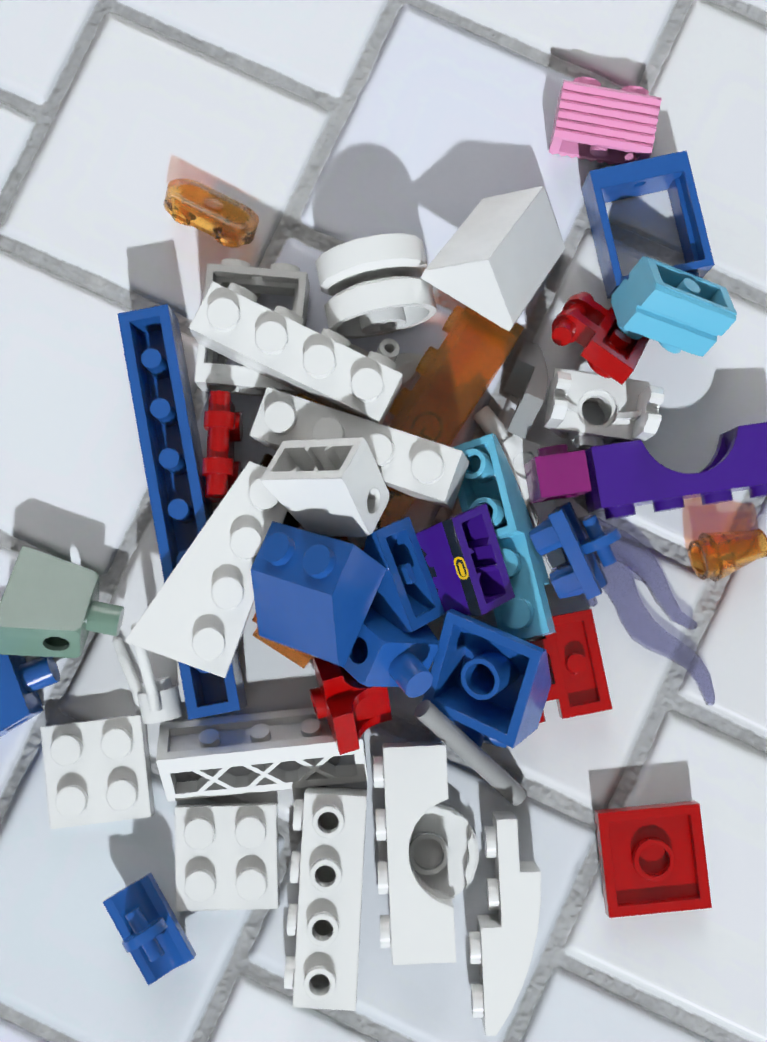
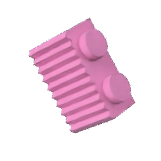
(604, 122)

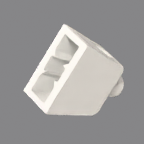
(329, 486)

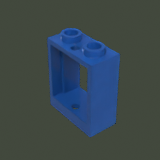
(640, 178)

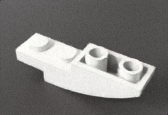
(505, 939)

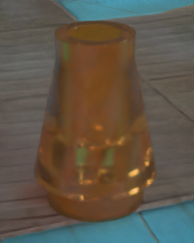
(723, 553)

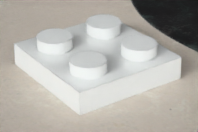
(97, 771)
(227, 856)

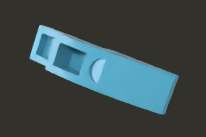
(493, 482)

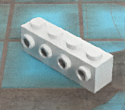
(294, 354)
(328, 899)

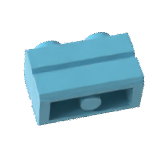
(672, 307)

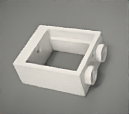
(278, 280)

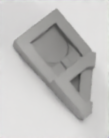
(529, 384)

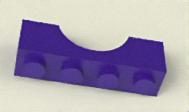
(629, 476)

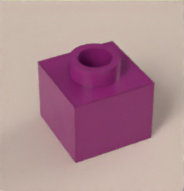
(557, 474)

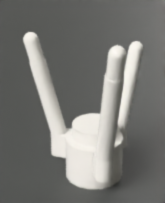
(154, 697)

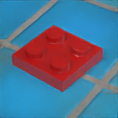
(652, 859)

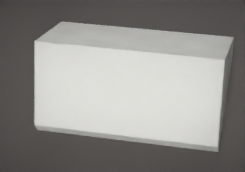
(500, 255)

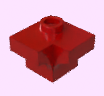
(347, 704)

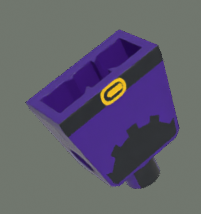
(467, 562)

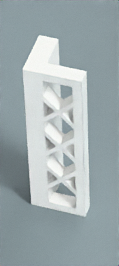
(257, 743)

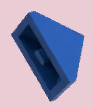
(407, 588)

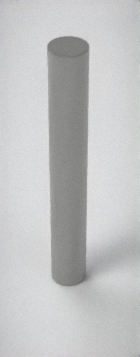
(470, 752)

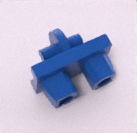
(583, 571)
(149, 928)

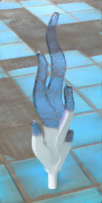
(632, 563)

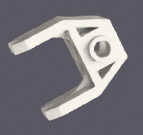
(628, 409)

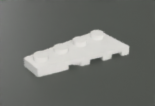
(210, 591)

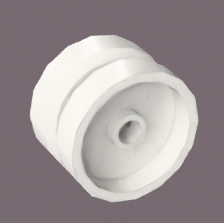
(376, 285)

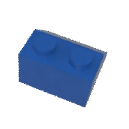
(313, 591)
(489, 679)

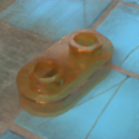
(211, 212)

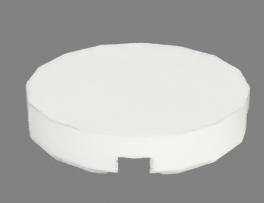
(442, 850)

